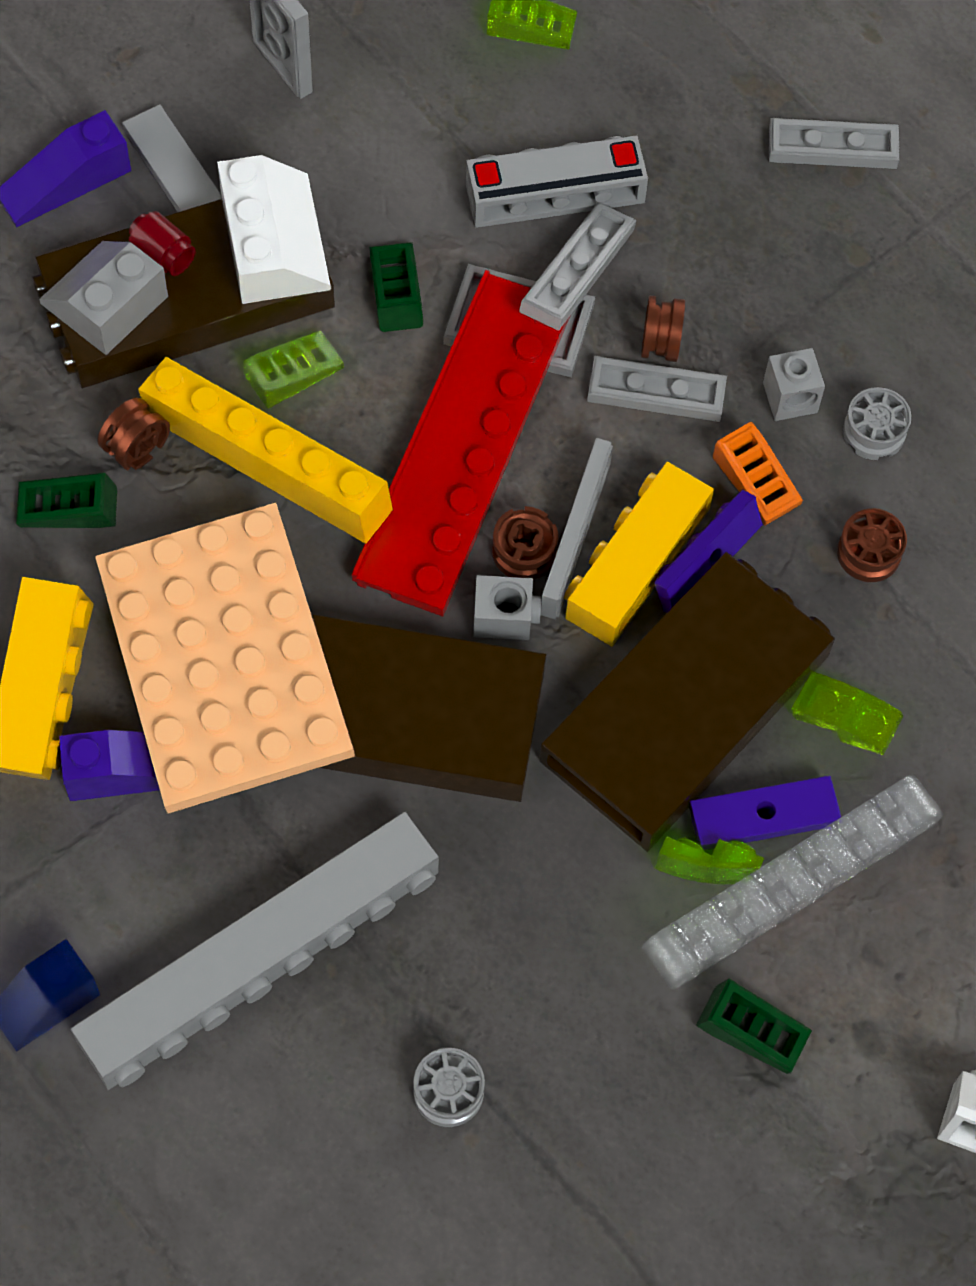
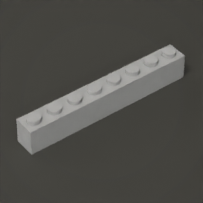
(256, 951)

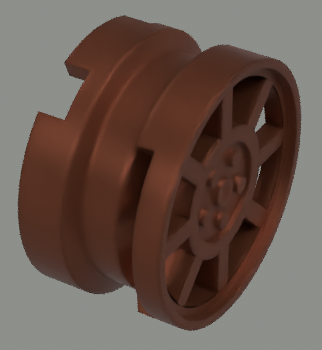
(663, 328)
(133, 433)
(524, 543)
(871, 547)

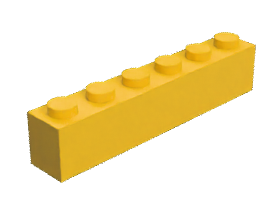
(268, 450)

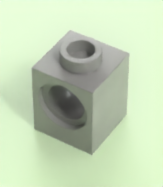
(793, 384)
(497, 590)

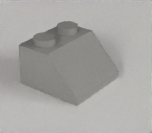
(108, 293)

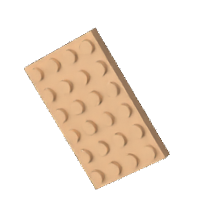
(223, 658)

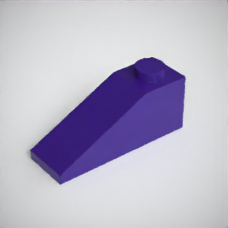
(66, 169)
(106, 764)

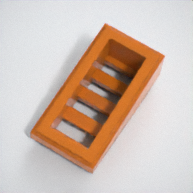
(758, 450)

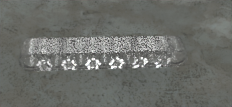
(792, 881)

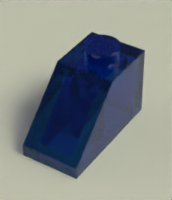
(45, 994)

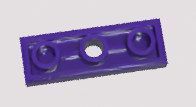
(727, 533)
(793, 809)

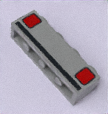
(556, 181)

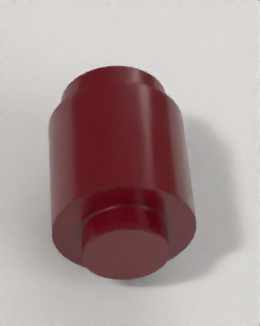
(162, 242)

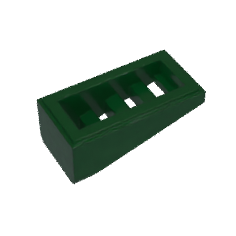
(398, 311)
(89, 487)
(746, 1041)

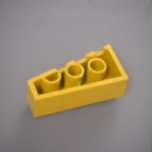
(40, 675)

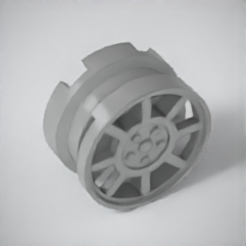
(877, 424)
(448, 1087)

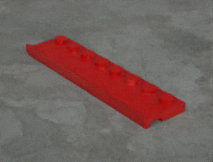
(459, 449)

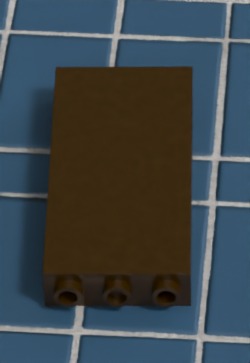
(197, 314)
(686, 700)
(433, 707)

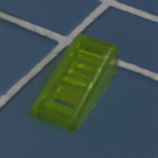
(514, 28)
(273, 392)

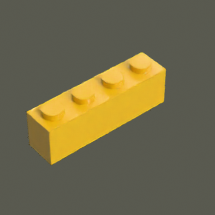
(644, 543)

